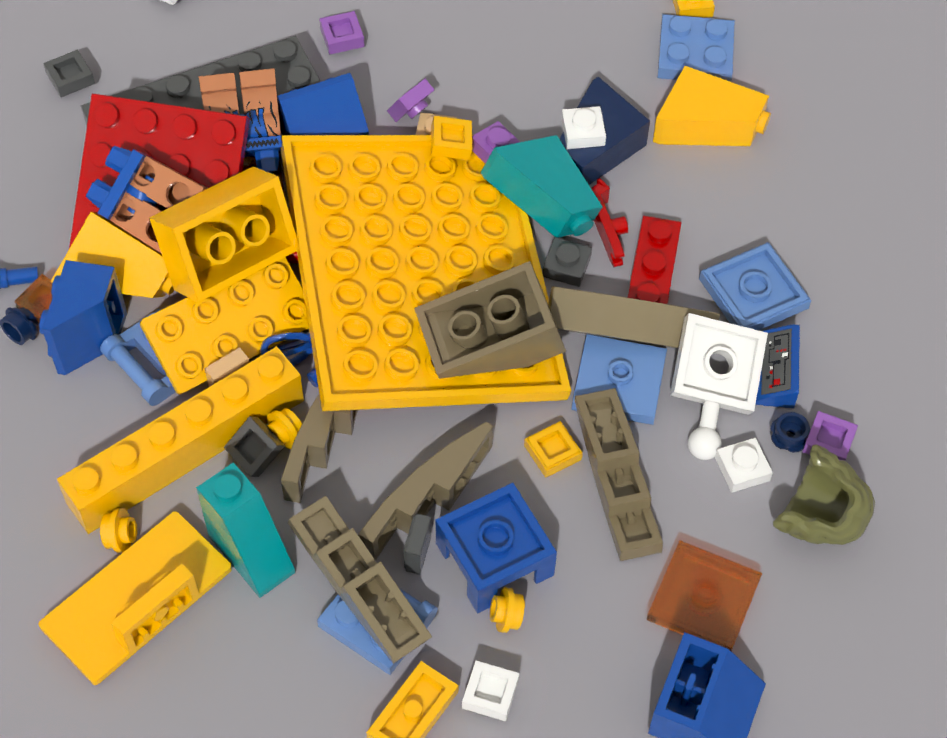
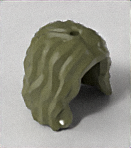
(829, 503)

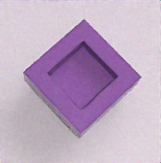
(341, 32)
(411, 102)
(489, 138)
(832, 434)

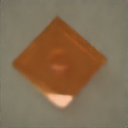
(704, 595)

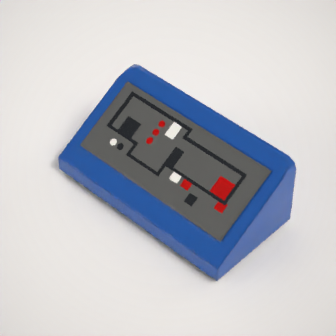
(780, 368)

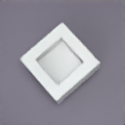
(583, 127)
(743, 465)
(490, 690)

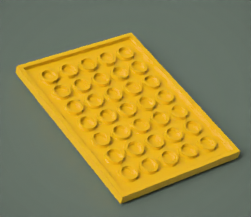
(387, 233)

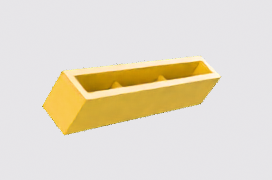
(179, 439)

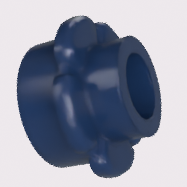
(19, 325)
(792, 423)

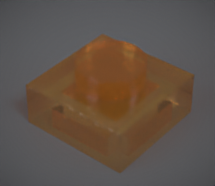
(36, 296)

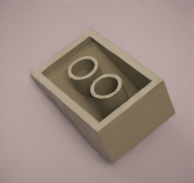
(490, 325)

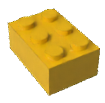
(225, 233)

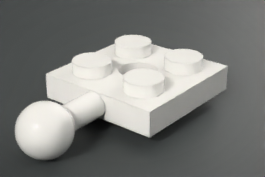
(699, 383)

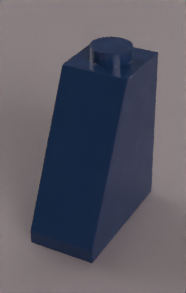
(624, 129)

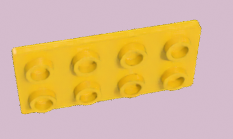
(242, 315)
(134, 597)

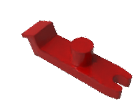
(609, 228)

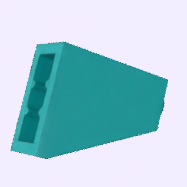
(544, 184)
(244, 529)

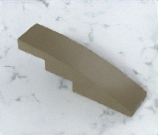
(620, 317)
(313, 446)
(618, 474)
(435, 481)
(359, 579)

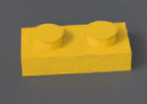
(415, 705)

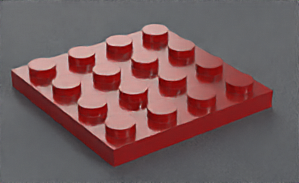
(189, 140)

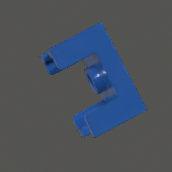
(495, 544)

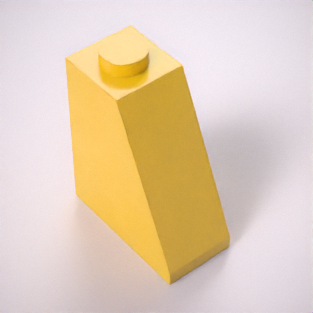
(710, 112)
(137, 265)

